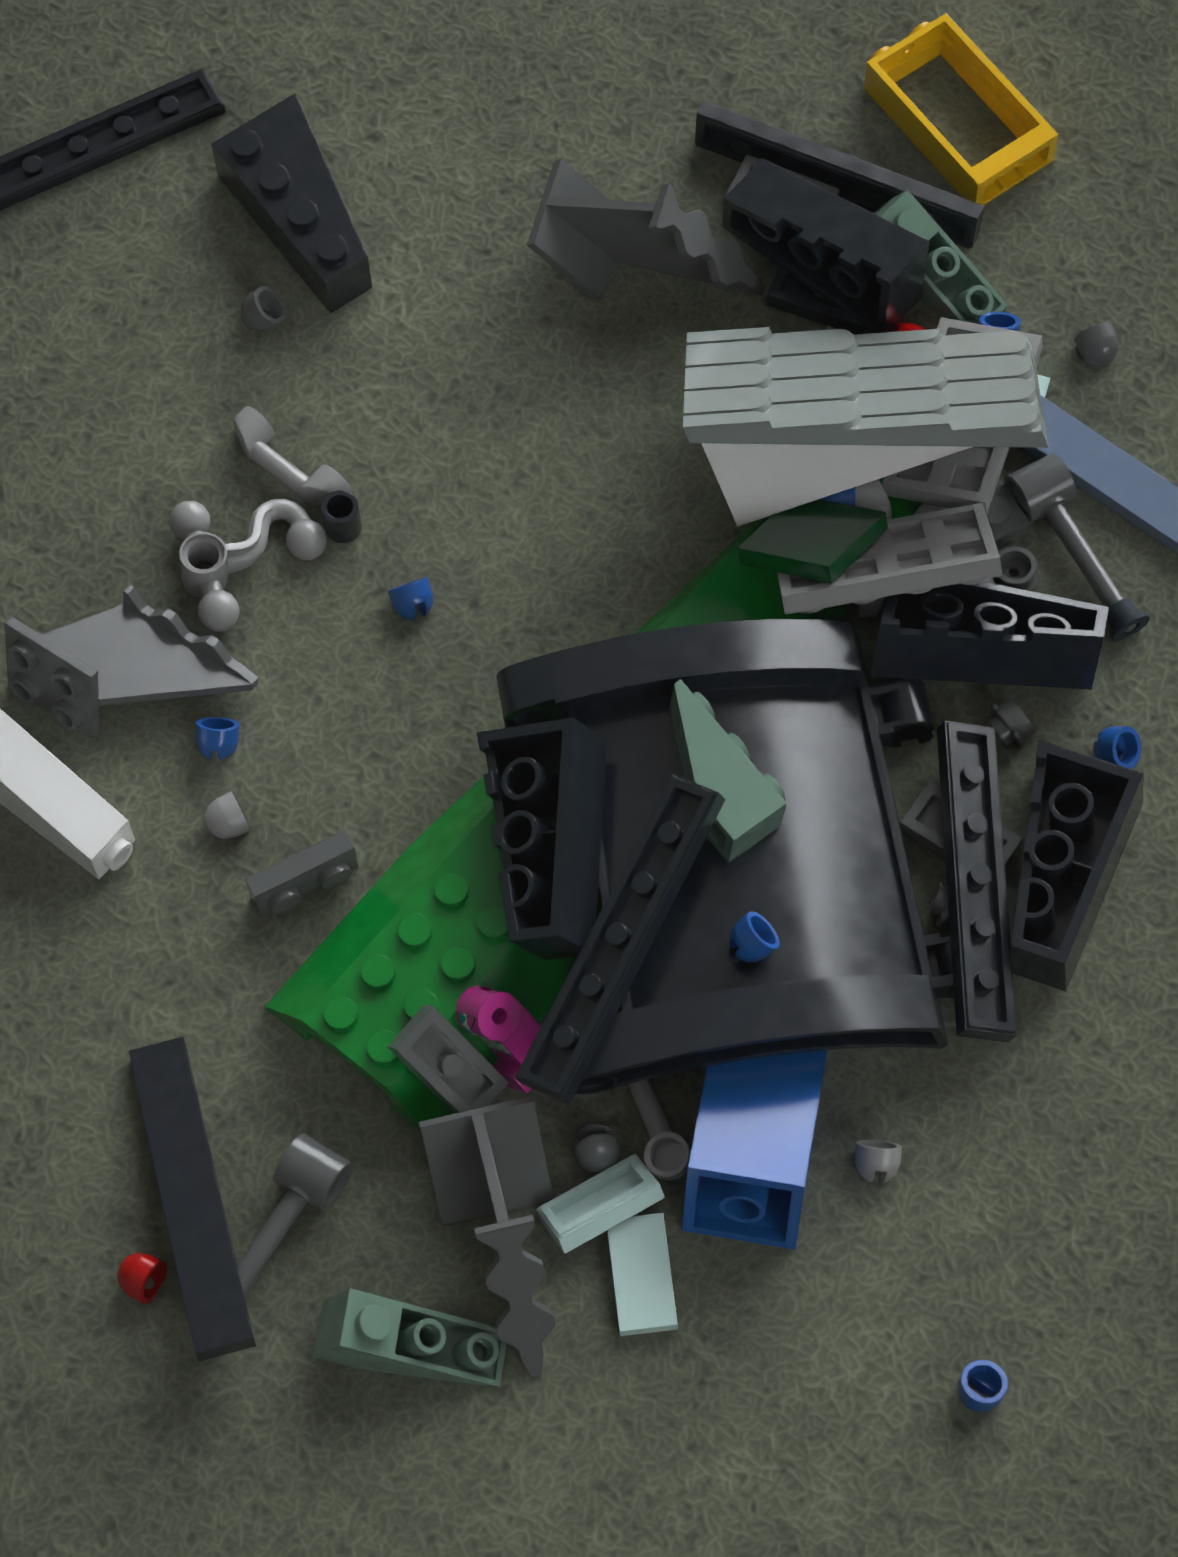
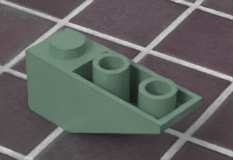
(950, 280)
(723, 764)
(407, 1340)

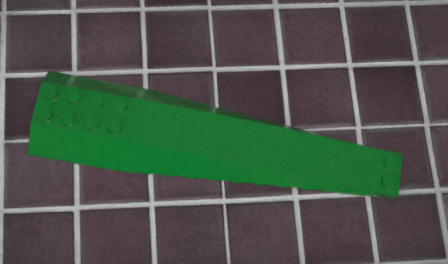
(440, 908)

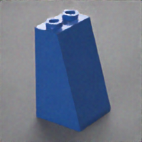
(754, 1148)

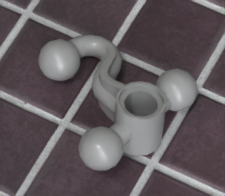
(190, 523)

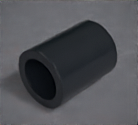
(341, 504)

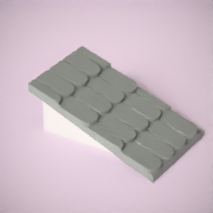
(839, 409)

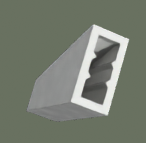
(60, 803)

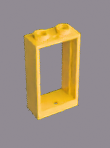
(998, 172)

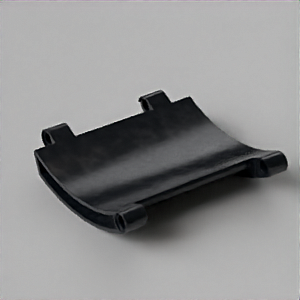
(826, 879)

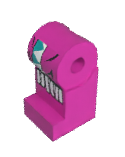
(502, 1025)

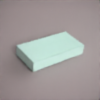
(600, 1203)
(642, 1275)

